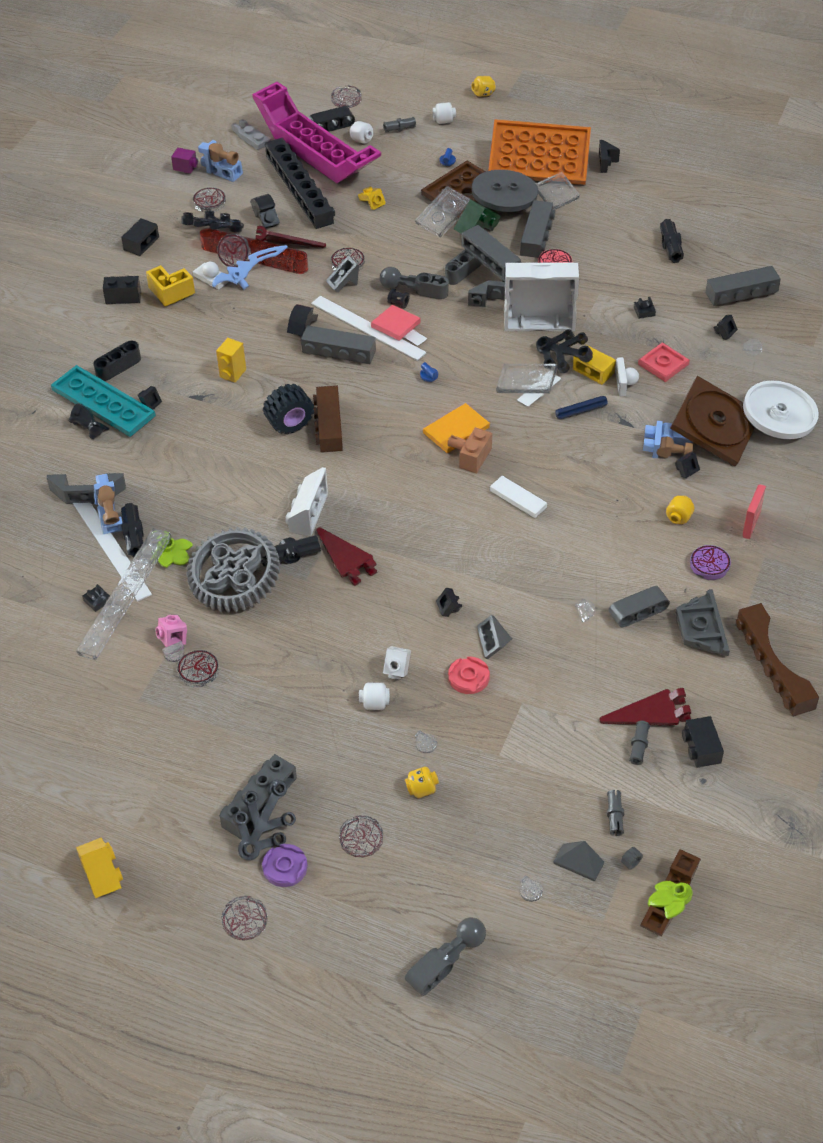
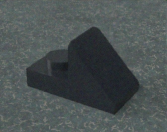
(607, 154)

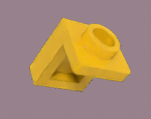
(373, 196)

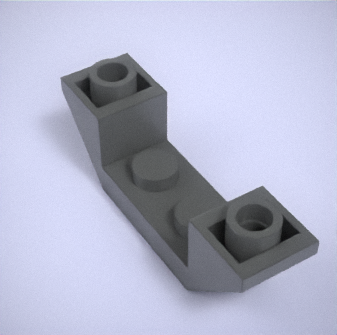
(490, 289)
(72, 494)

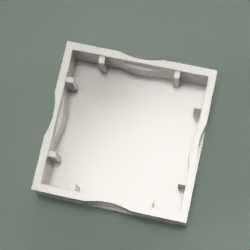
(540, 296)

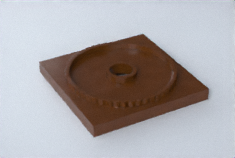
(458, 179)
(698, 425)

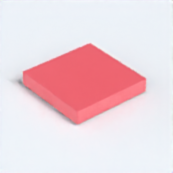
(395, 322)
(663, 362)
(754, 511)

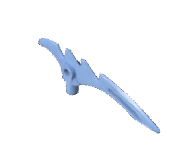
(239, 273)

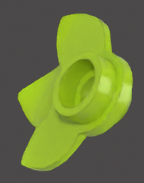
(175, 553)
(671, 897)

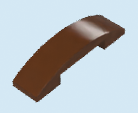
(681, 871)

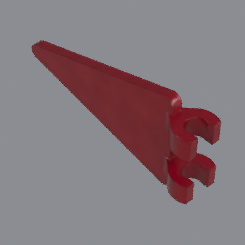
(282, 238)
(346, 556)
(655, 710)

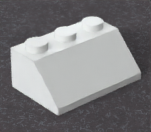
(308, 503)

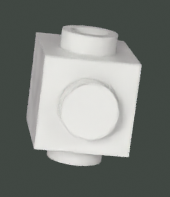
(400, 656)

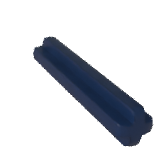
(581, 407)

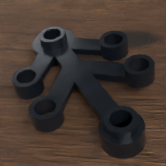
(214, 223)
(546, 344)
(261, 823)

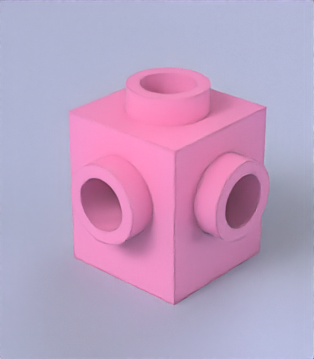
(171, 630)

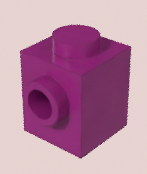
(184, 160)

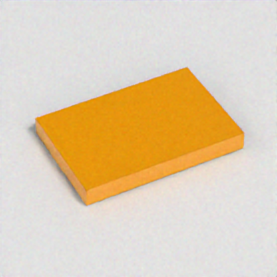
(457, 423)

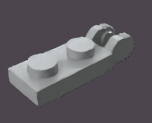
(250, 134)

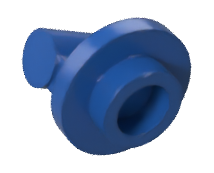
(448, 159)
(428, 373)

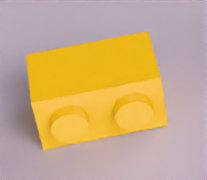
(231, 360)
(598, 369)

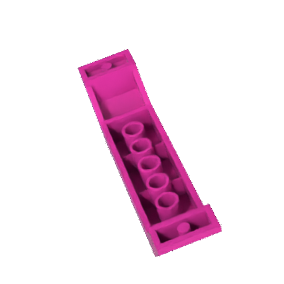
(309, 139)

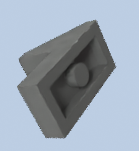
(344, 272)

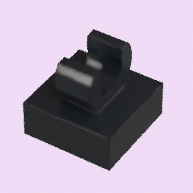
(644, 308)
(726, 327)
(150, 397)
(687, 465)
(96, 598)
(448, 602)

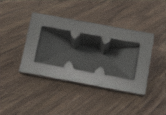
(492, 636)
(579, 859)

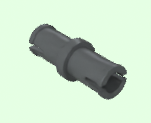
(399, 124)
(639, 742)
(615, 813)

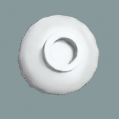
(444, 113)
(361, 132)
(374, 696)

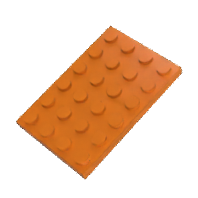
(540, 149)

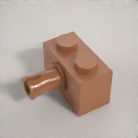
(473, 450)

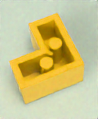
(170, 287)
(98, 865)

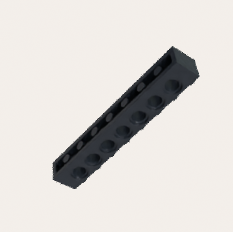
(299, 183)

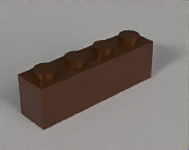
(328, 419)

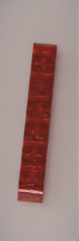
(288, 260)

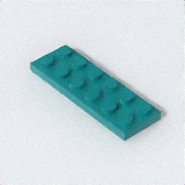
(103, 400)

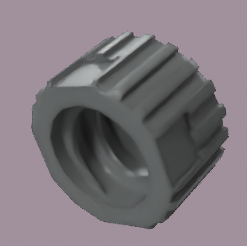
(631, 858)

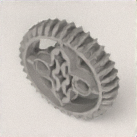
(233, 569)

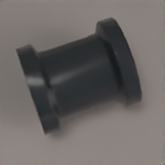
(403, 301)

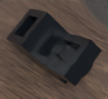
(265, 208)
(300, 318)

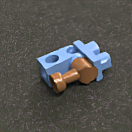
(219, 161)
(665, 441)
(105, 498)

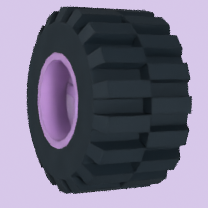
(288, 408)

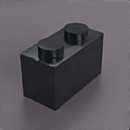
(140, 237)
(122, 290)
(703, 742)

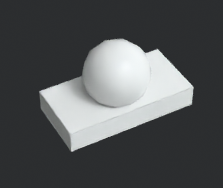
(207, 273)
(624, 376)

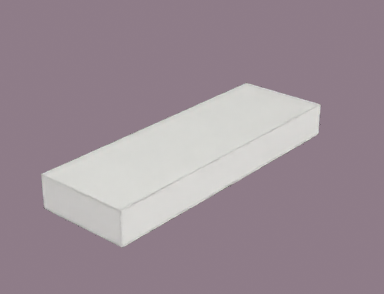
(518, 496)

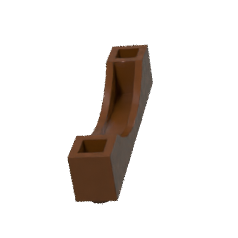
(795, 691)

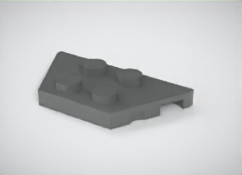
(702, 624)

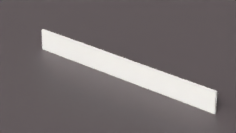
(365, 326)
(108, 544)

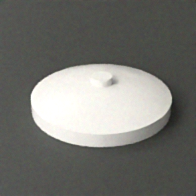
(780, 409)

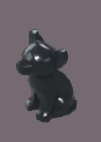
(83, 416)

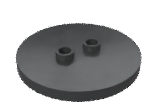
(504, 190)

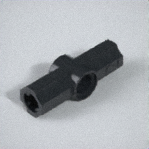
(671, 241)
(132, 528)
(292, 550)

